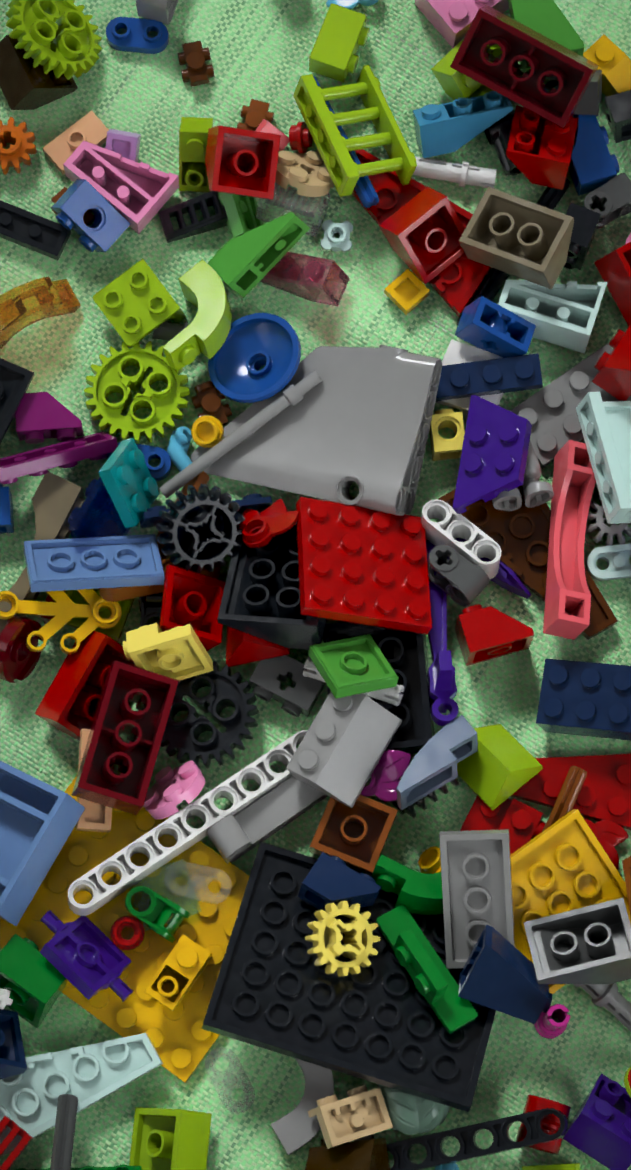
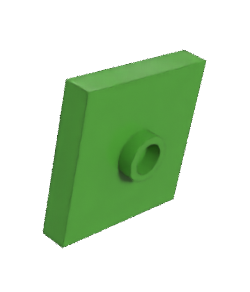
(353, 666)

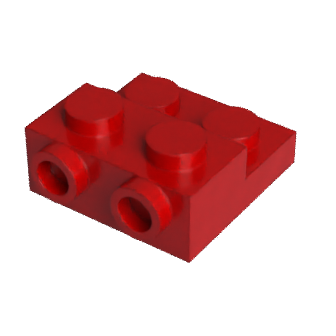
(512, 814)

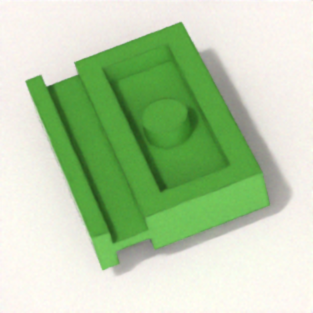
(240, 213)

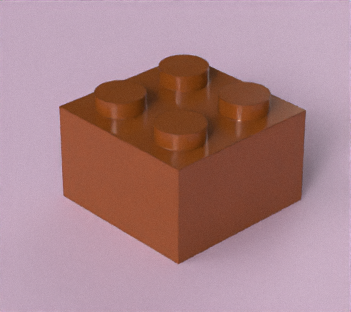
(355, 832)

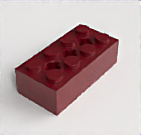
(504, 72)
(145, 732)

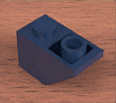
(335, 882)

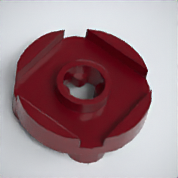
(15, 657)

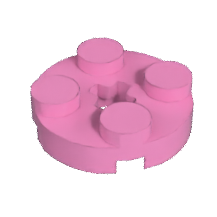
(172, 788)

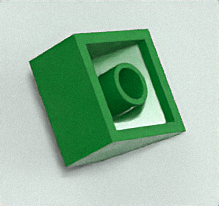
(30, 979)

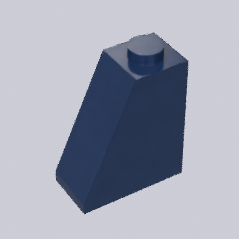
(503, 979)

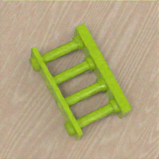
(335, 148)

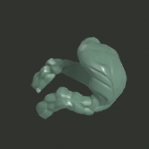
(412, 1113)

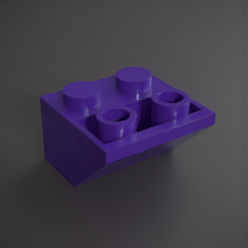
(604, 1125)

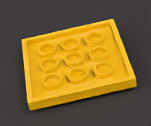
(561, 873)

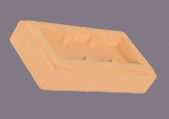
(87, 129)

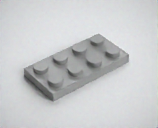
(554, 408)
(475, 889)

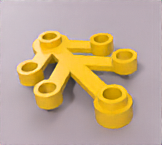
(63, 611)

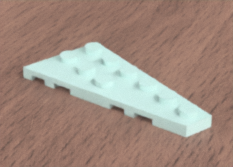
(81, 1071)

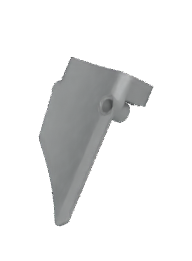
(355, 426)

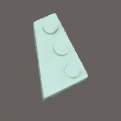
(560, 314)

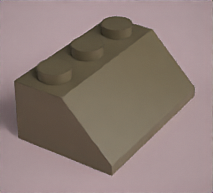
(518, 237)

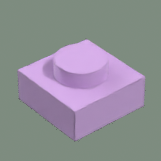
(124, 143)

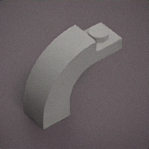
(296, 1127)

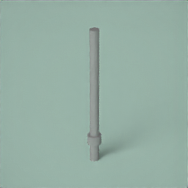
(291, 396)

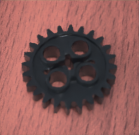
(225, 692)

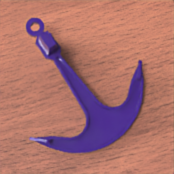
(441, 672)

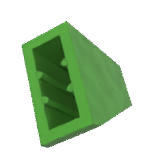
(547, 20)

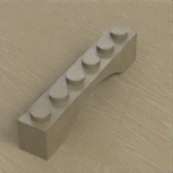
(52, 507)

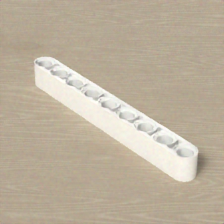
(180, 830)

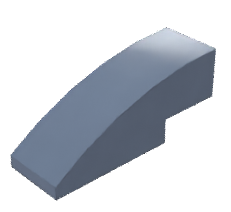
(437, 761)

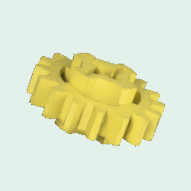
(357, 938)

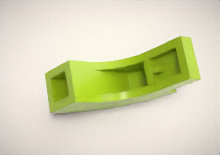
(212, 321)

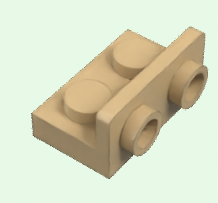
(351, 1117)

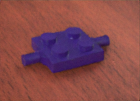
(85, 956)

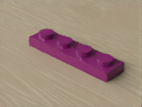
(57, 455)

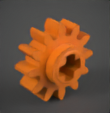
(21, 146)

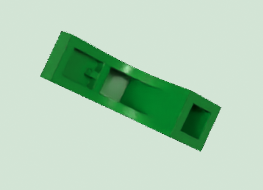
(416, 890)

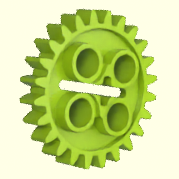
(54, 35)
(111, 380)

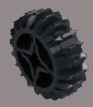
(196, 542)

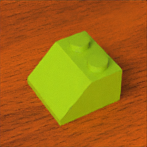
(170, 1139)

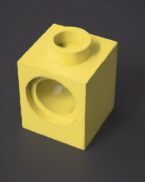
(446, 448)

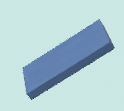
(93, 563)

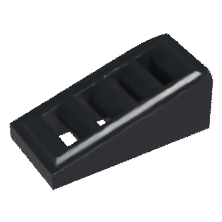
(190, 206)

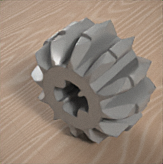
(610, 532)

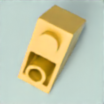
(178, 972)

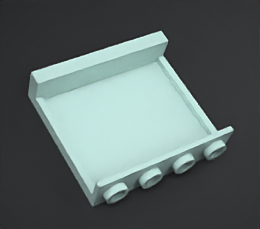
(608, 443)

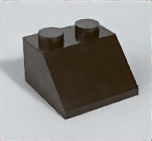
(357, 1155)

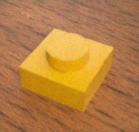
(407, 291)

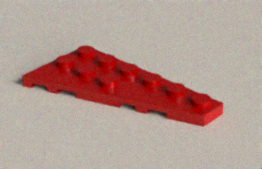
(462, 277)
(603, 793)

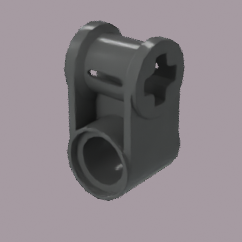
(611, 199)
(456, 576)

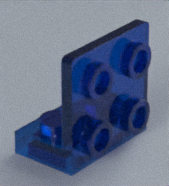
(97, 515)

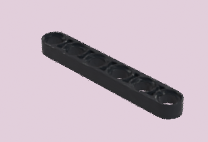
(468, 1146)

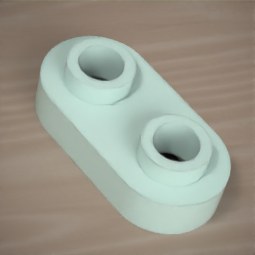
(617, 559)

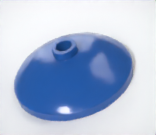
(250, 344)

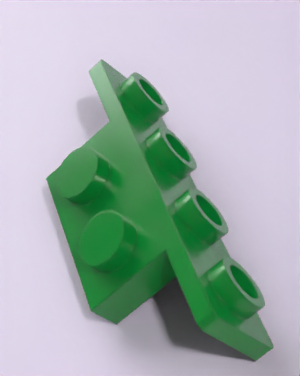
(425, 968)

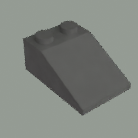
(582, 945)

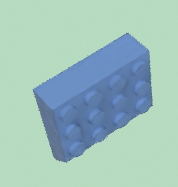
(32, 833)

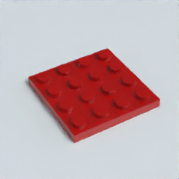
(363, 566)

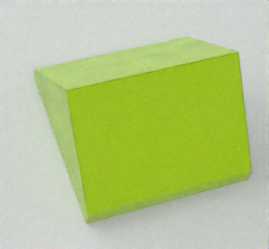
(498, 766)

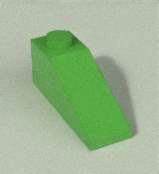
(254, 253)

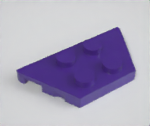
(491, 453)

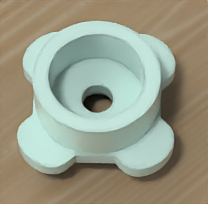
(342, 243)

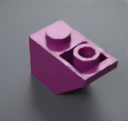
(45, 418)

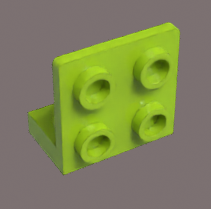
(137, 303)

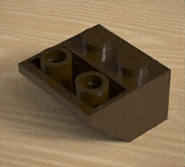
(28, 86)

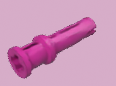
(545, 1025)

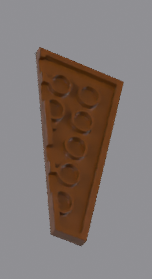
(524, 548)

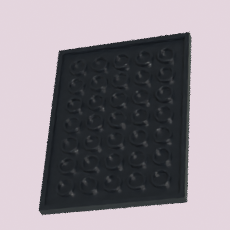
(354, 1024)

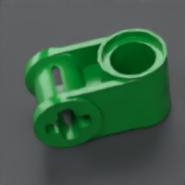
(158, 913)

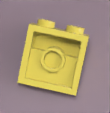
(168, 653)

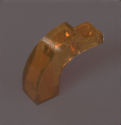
(33, 303)

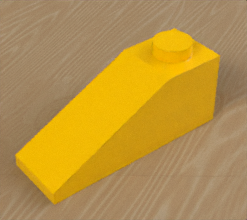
(613, 63)

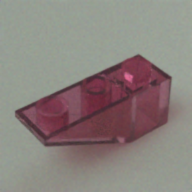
(308, 278)

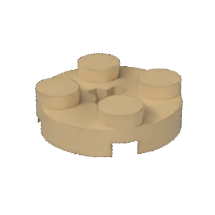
(303, 172)

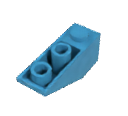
(453, 124)

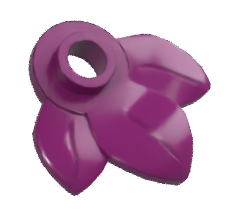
(387, 775)

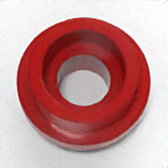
(300, 137)
(122, 923)

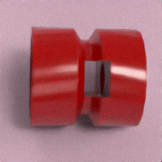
(549, 1124)

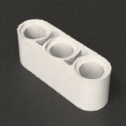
(457, 526)

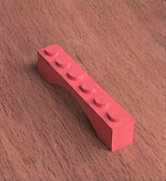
(566, 584)

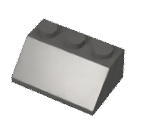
(343, 746)

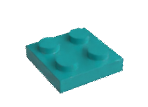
(129, 482)

